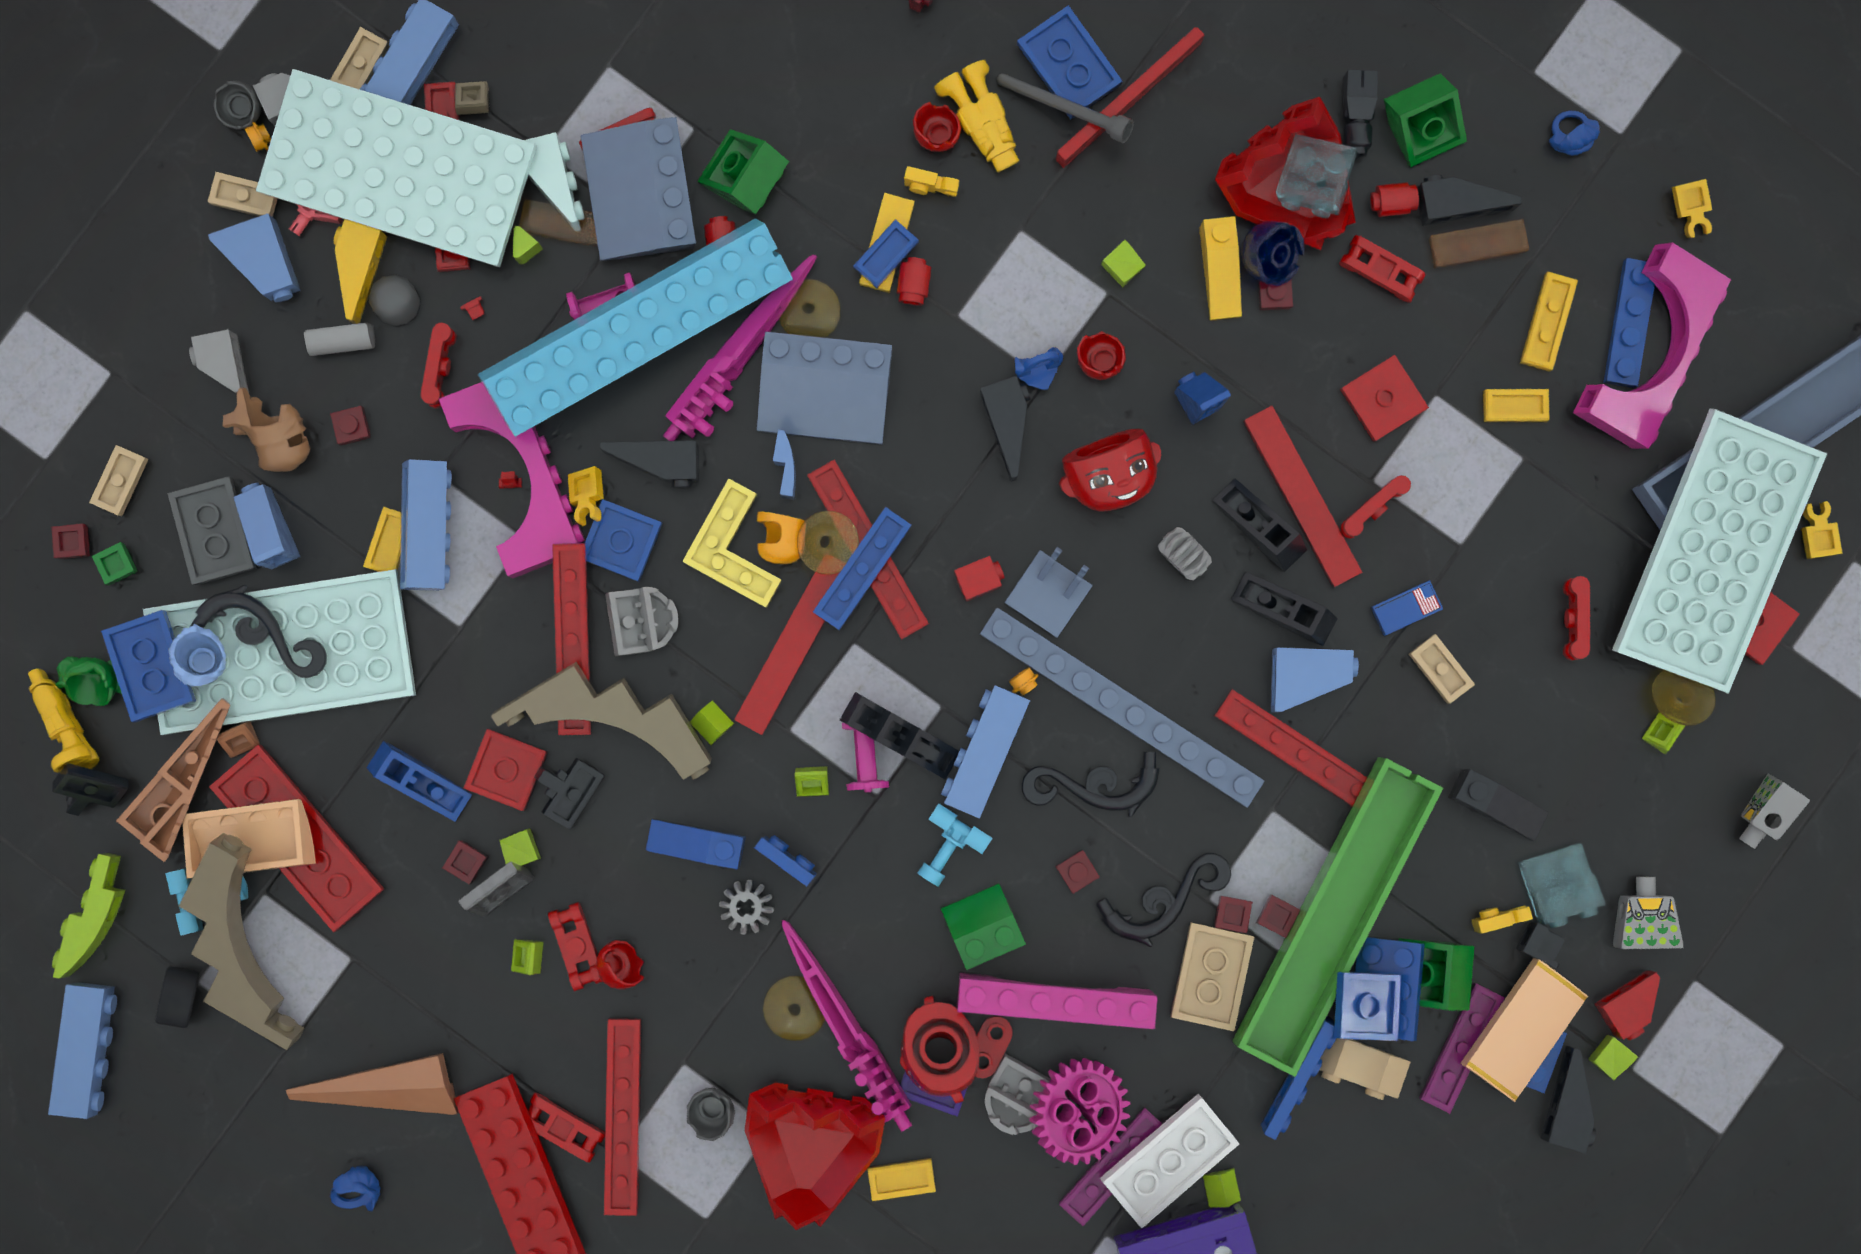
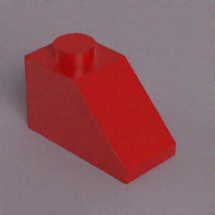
(1630, 1006)

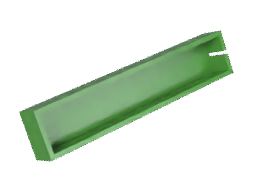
(1337, 915)

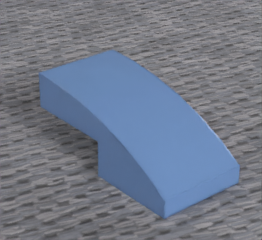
(784, 457)

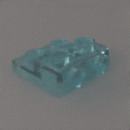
(1316, 176)
(1561, 885)

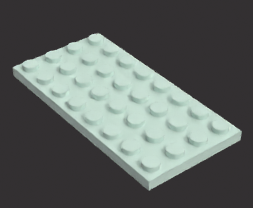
(396, 168)
(1719, 550)
(353, 619)

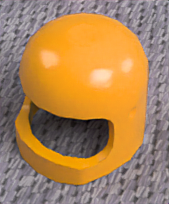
(780, 538)

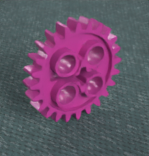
(1058, 1130)

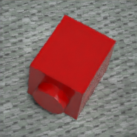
(979, 578)

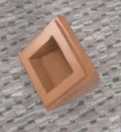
(238, 739)

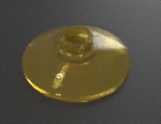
(821, 320)
(842, 537)
(1697, 698)
(777, 1014)

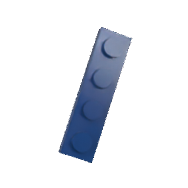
(1629, 325)
(862, 568)
(1293, 1088)

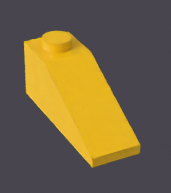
(357, 257)
(1221, 267)

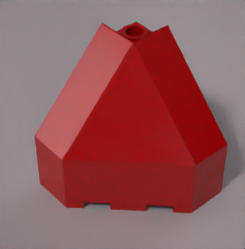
(1254, 174)
(810, 1148)

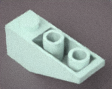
(552, 178)

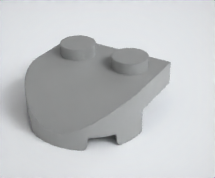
(640, 620)
(1011, 1095)

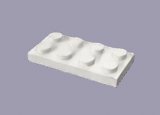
(1169, 1161)

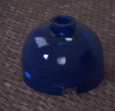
(1272, 252)

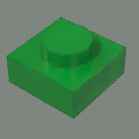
(114, 563)

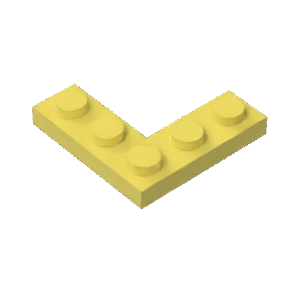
(710, 547)

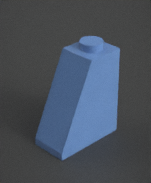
(259, 255)
(265, 527)
(1307, 674)

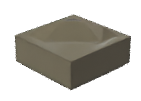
(472, 98)

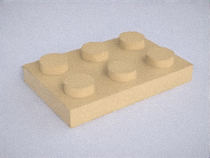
(1212, 976)

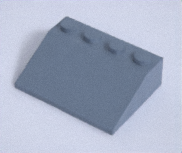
(638, 189)
(824, 387)

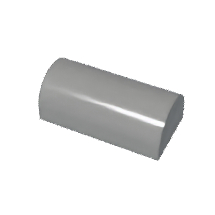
(339, 339)

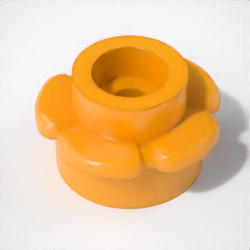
(258, 136)
(1024, 681)

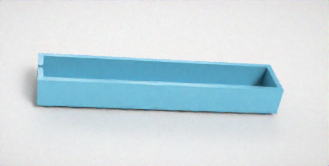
(635, 326)

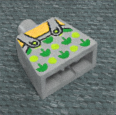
(1779, 802)
(1647, 919)

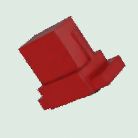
(474, 308)
(510, 480)

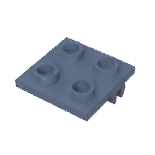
(1049, 592)

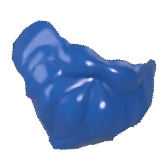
(1579, 139)
(1039, 370)
(358, 1180)

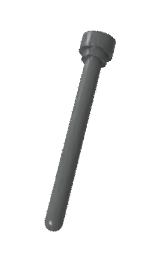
(1118, 127)

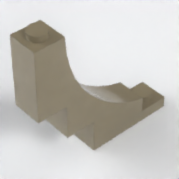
(572, 697)
(240, 985)

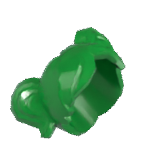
(88, 680)

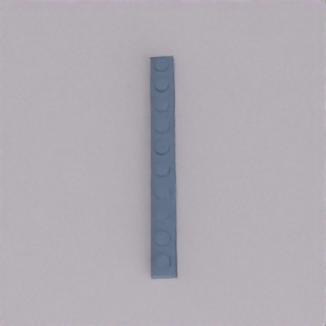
(1122, 707)

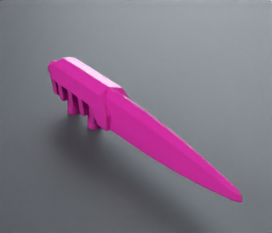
(727, 364)
(854, 1043)

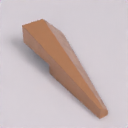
(163, 803)
(407, 1086)

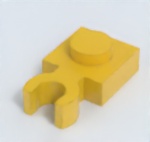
(924, 181)
(1692, 201)
(584, 491)
(1820, 537)
(1492, 919)

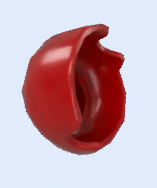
(936, 127)
(1101, 356)
(619, 965)

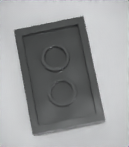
(211, 531)

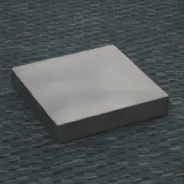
(496, 889)

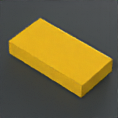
(1516, 405)
(386, 542)
(901, 1179)

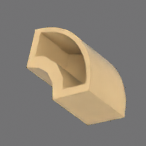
(1365, 1066)

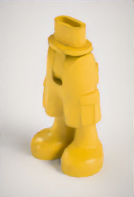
(984, 119)
(61, 723)

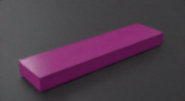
(1448, 1074)
(1090, 1191)

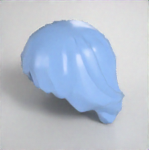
(197, 656)

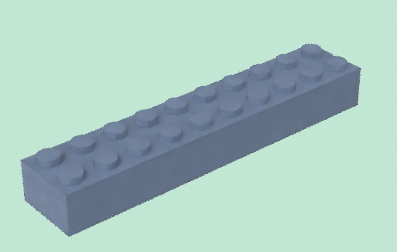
(1802, 411)

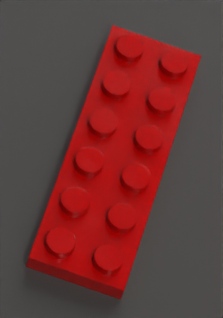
(338, 881)
(517, 1169)

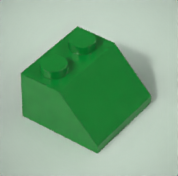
(1426, 119)
(743, 171)
(983, 926)
(1446, 975)

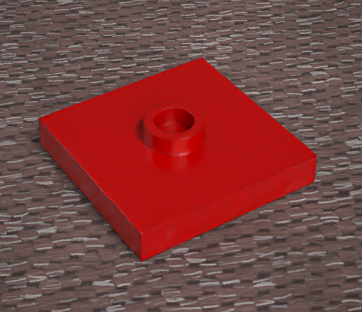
(1384, 398)
(1770, 629)
(505, 769)

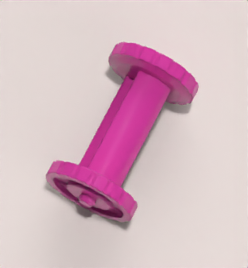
(586, 304)
(865, 763)

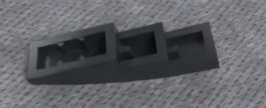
(899, 735)

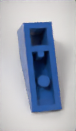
(1200, 396)
(418, 781)
(696, 844)

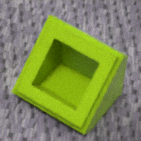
(524, 245)
(711, 722)
(1662, 733)
(812, 781)
(527, 956)
(1221, 1188)

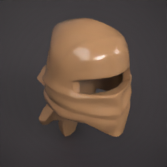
(276, 438)

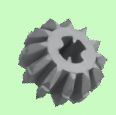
(1185, 553)
(748, 918)

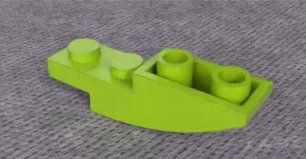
(86, 930)

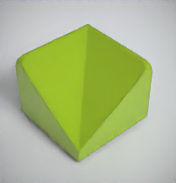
(1123, 263)
(520, 848)
(1612, 1057)

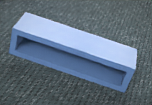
(412, 52)
(424, 525)
(986, 751)
(82, 1050)

